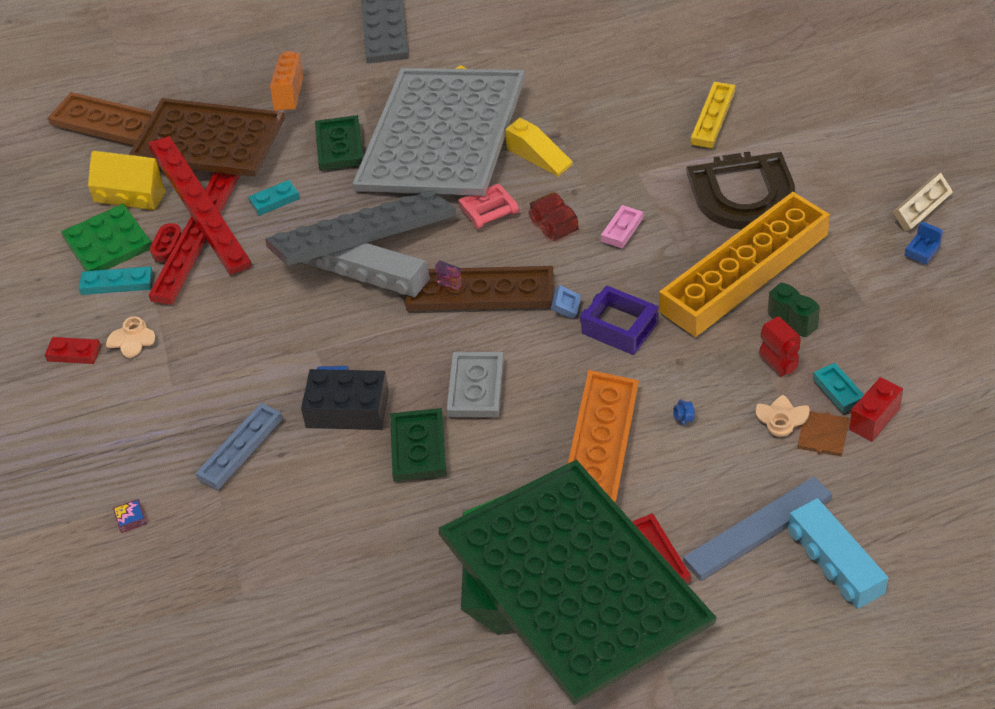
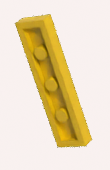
(713, 115)

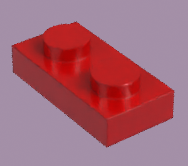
(72, 350)

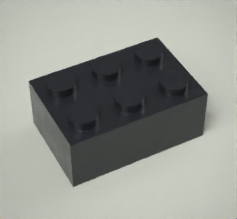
(345, 399)

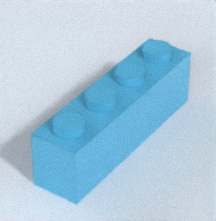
(837, 553)

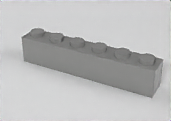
(377, 267)

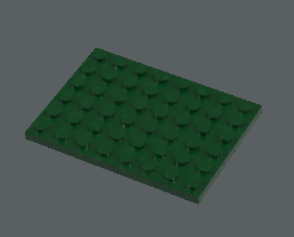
(576, 580)

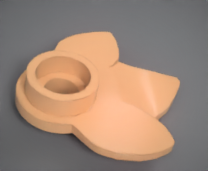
(131, 337)
(782, 416)

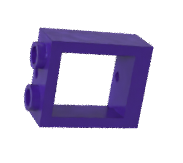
(624, 340)

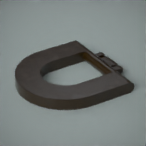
(731, 214)

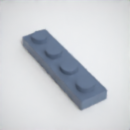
(239, 446)

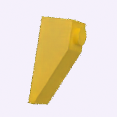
(534, 146)

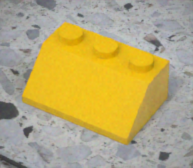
(125, 180)

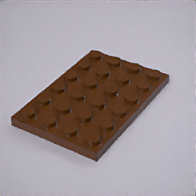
(213, 135)

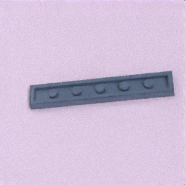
(753, 530)

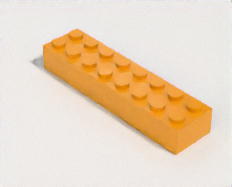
(743, 264)

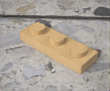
(922, 201)

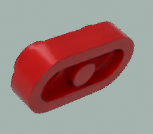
(165, 241)

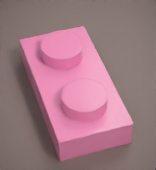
(622, 226)

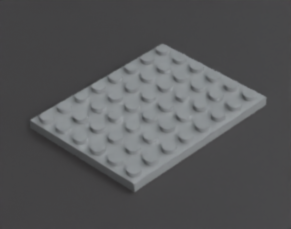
(440, 131)

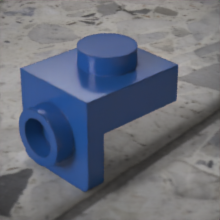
(925, 243)

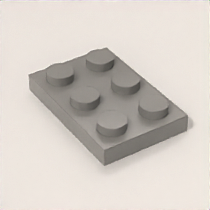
(475, 384)

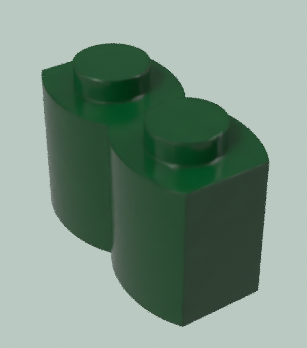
(795, 309)

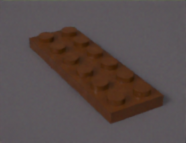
(488, 290)

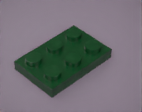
(339, 142)
(417, 444)

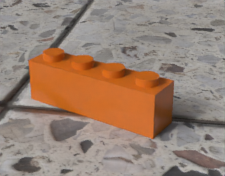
(286, 81)

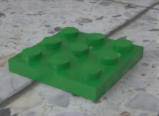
(106, 239)

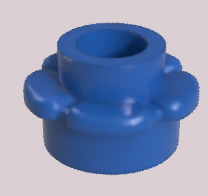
(684, 412)

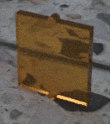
(823, 433)

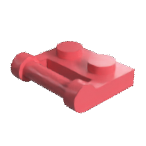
(494, 198)

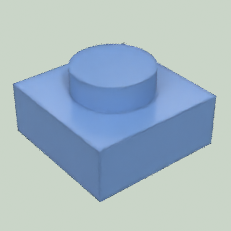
(566, 302)

